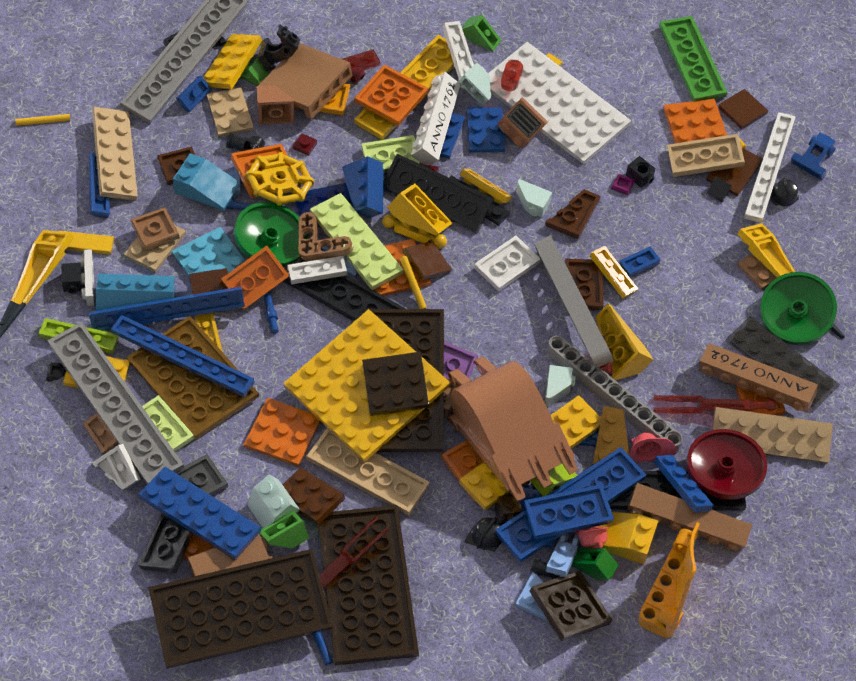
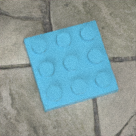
(208, 253)

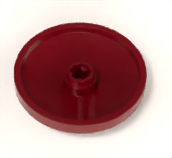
(726, 464)

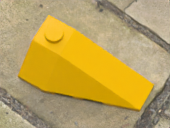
(628, 352)

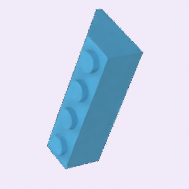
(126, 290)

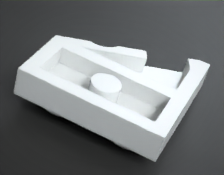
(118, 467)

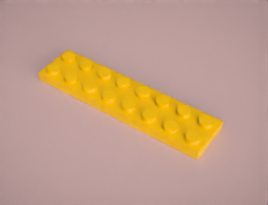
(423, 68)
(577, 423)

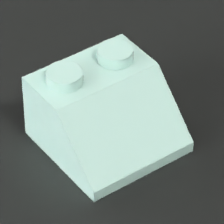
(270, 501)

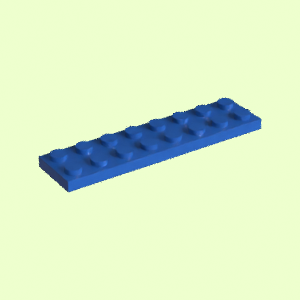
(616, 474)

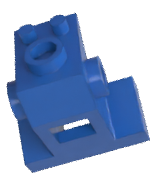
(812, 163)

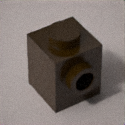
(507, 508)

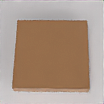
(155, 229)

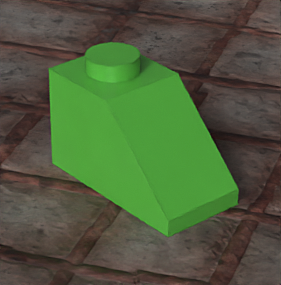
(481, 33)
(286, 531)

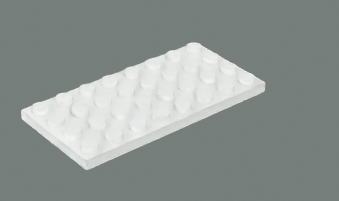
(575, 114)

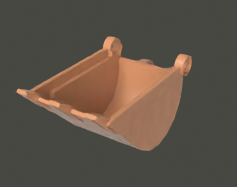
(508, 424)

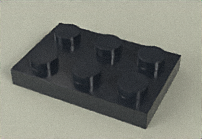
(165, 546)

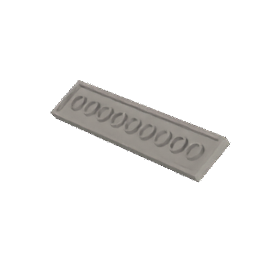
(181, 57)
(114, 402)

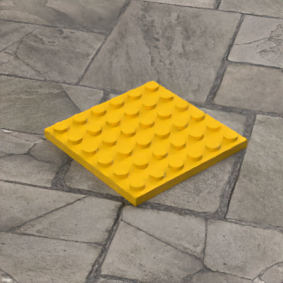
(335, 385)

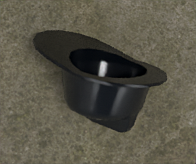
(784, 193)
(484, 535)

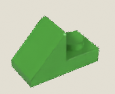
(254, 73)

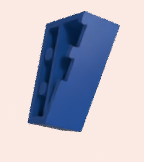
(365, 185)

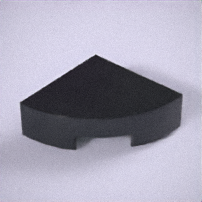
(55, 371)

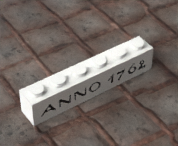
(435, 119)

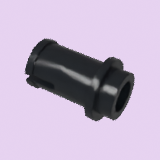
(540, 567)

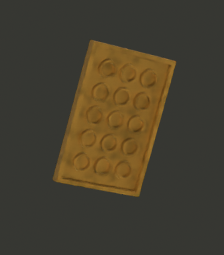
(191, 397)

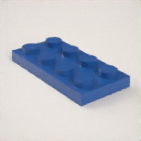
(568, 511)

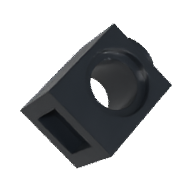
(640, 171)
(71, 277)

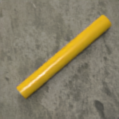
(41, 120)
(413, 283)

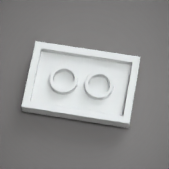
(507, 263)

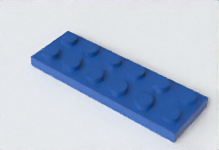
(200, 513)

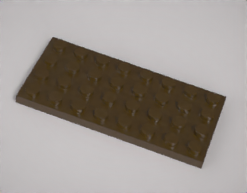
(425, 334)
(372, 596)
(239, 608)

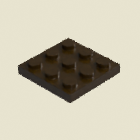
(395, 383)
(570, 605)

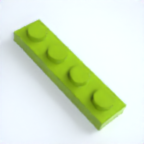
(105, 340)

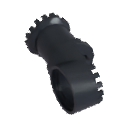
(244, 143)

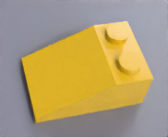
(417, 210)
(630, 536)

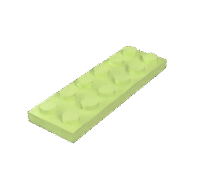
(369, 255)

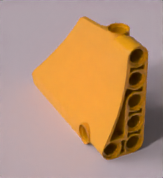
(673, 596)

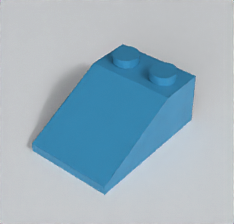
(204, 182)

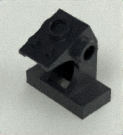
(273, 53)

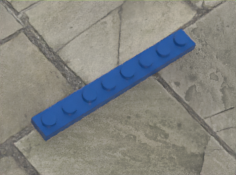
(170, 308)
(183, 356)

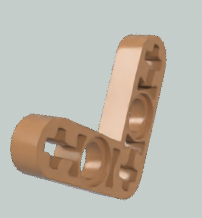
(315, 245)

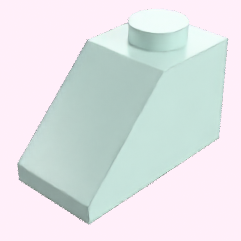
(477, 84)
(533, 198)
(558, 383)

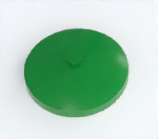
(269, 226)
(798, 308)

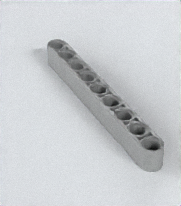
(573, 302)
(610, 386)

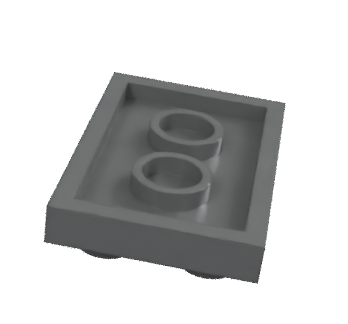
(204, 475)

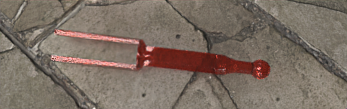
(710, 404)
(345, 558)

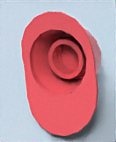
(647, 447)
(592, 537)

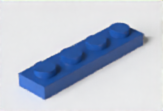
(98, 205)
(683, 483)

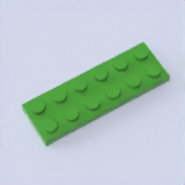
(693, 59)

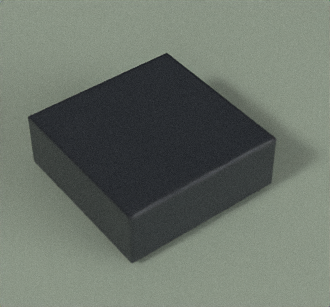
(719, 189)

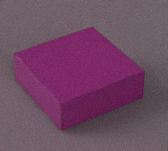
(622, 184)

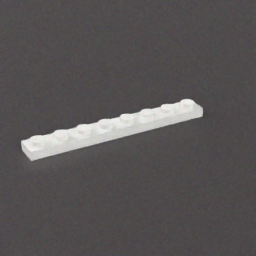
(769, 167)

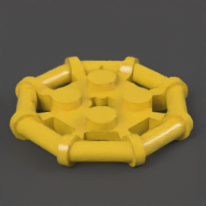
(275, 166)

